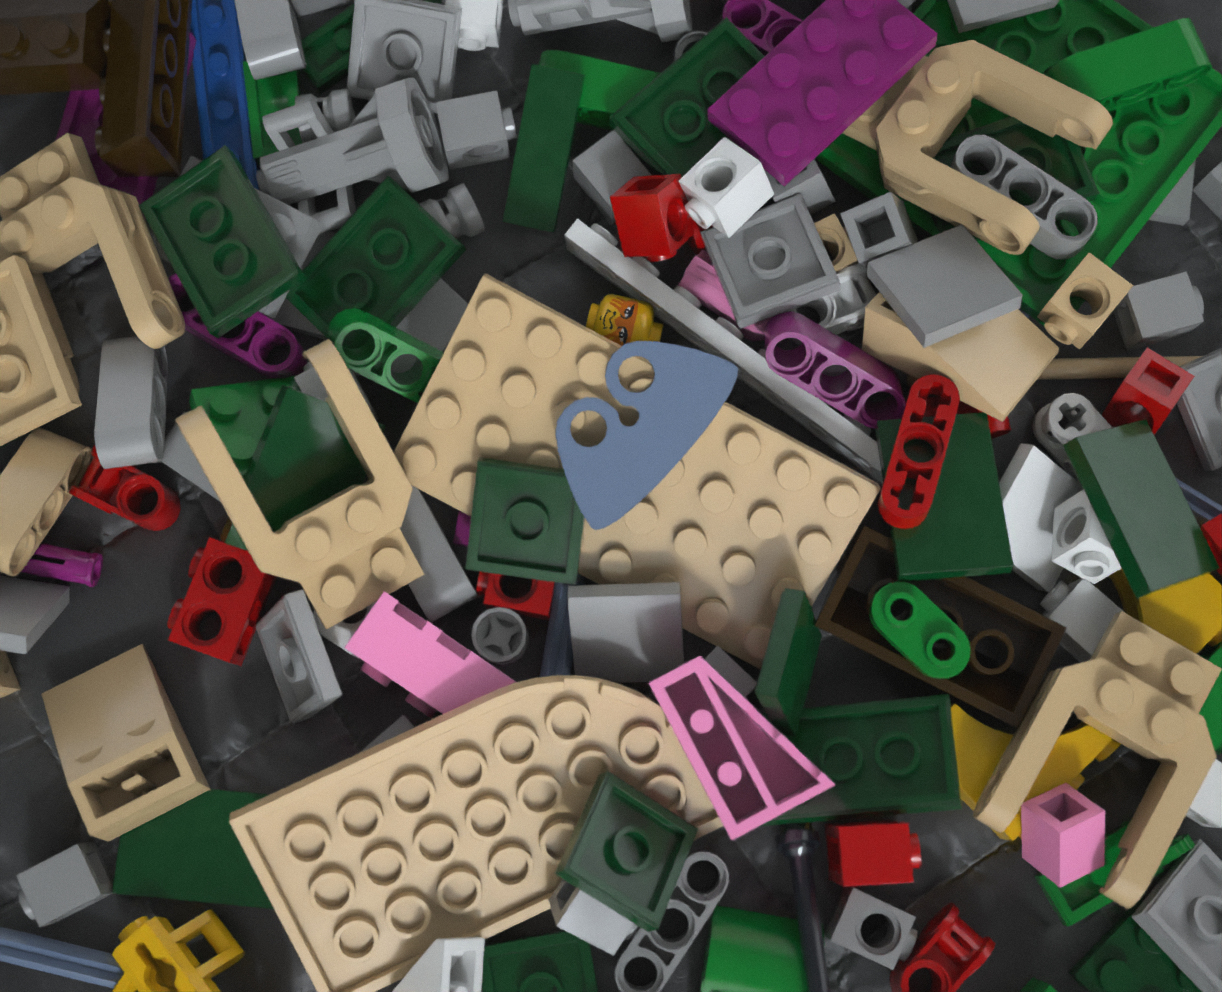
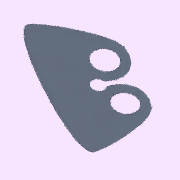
(635, 458)

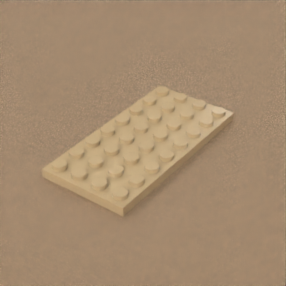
(727, 522)

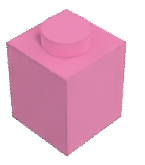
(1063, 834)

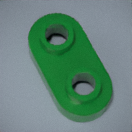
(919, 631)

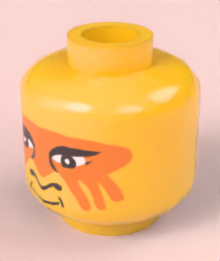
(624, 320)

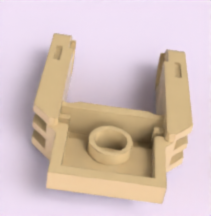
(929, 102)
(59, 210)
(343, 546)
(1146, 698)

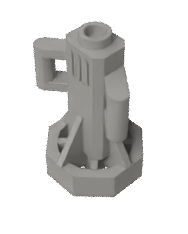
(663, 17)
(388, 138)

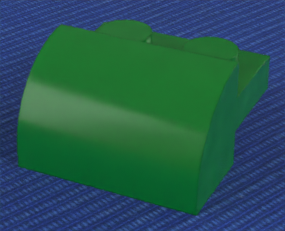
(752, 953)

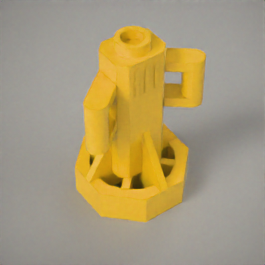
(160, 961)

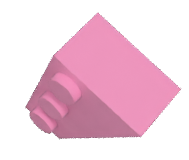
(421, 659)
(734, 750)

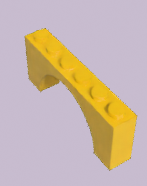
(1183, 613)

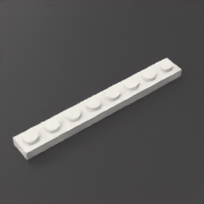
(723, 339)

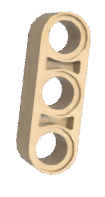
(36, 493)

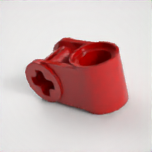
(122, 491)
(942, 954)

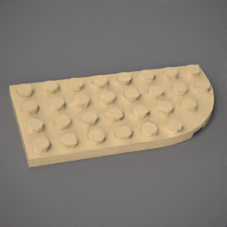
(454, 823)

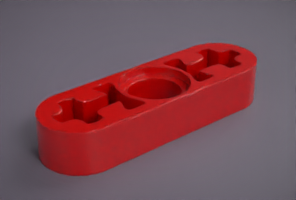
(936, 435)

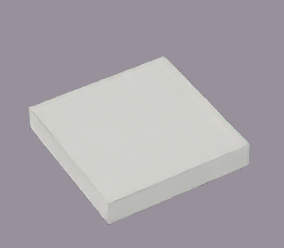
(1029, 494)

